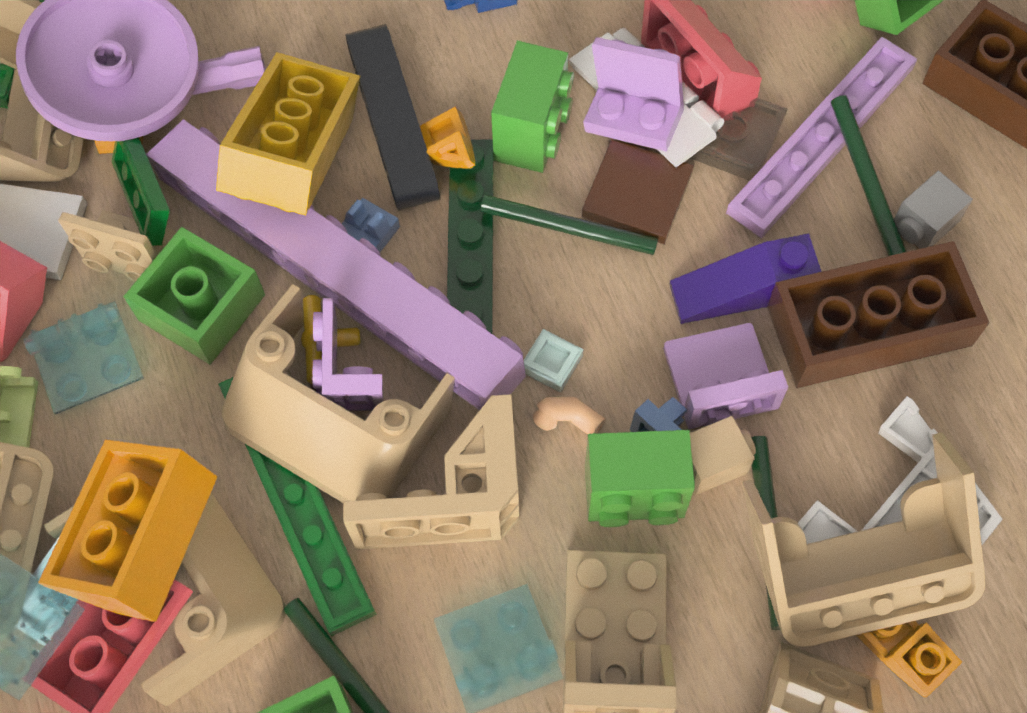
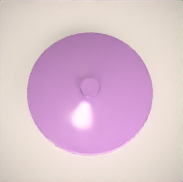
(107, 65)

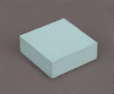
(552, 360)

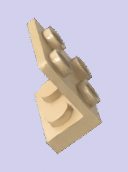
(112, 243)

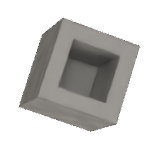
(931, 211)

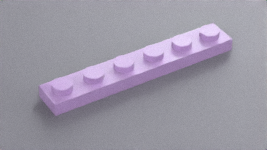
(819, 139)

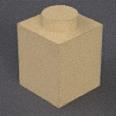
(720, 454)

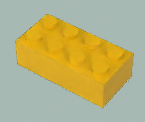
(287, 134)

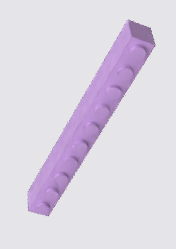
(351, 272)

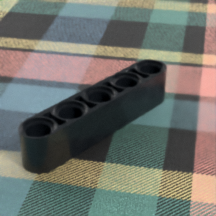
(392, 117)

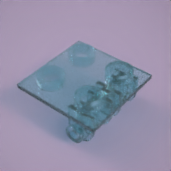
(84, 357)
(31, 626)
(498, 649)

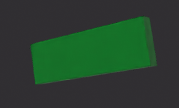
(141, 189)

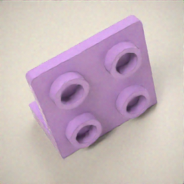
(636, 94)
(723, 375)
(357, 386)

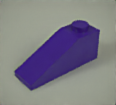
(743, 279)

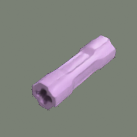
(232, 70)

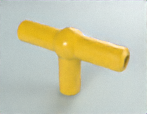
(345, 336)

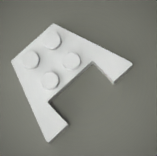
(914, 437)

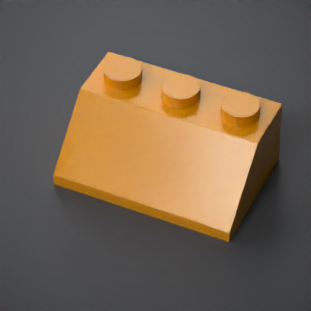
(130, 528)

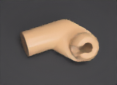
(567, 409)

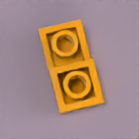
(913, 654)

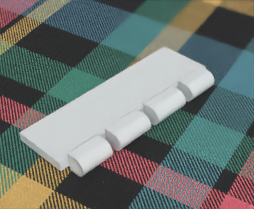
(697, 121)

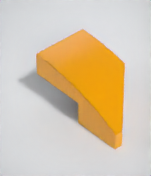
(448, 140)

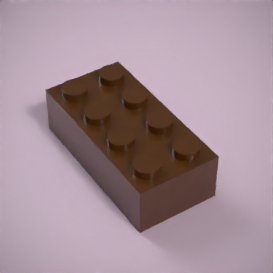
(986, 70)
(876, 314)

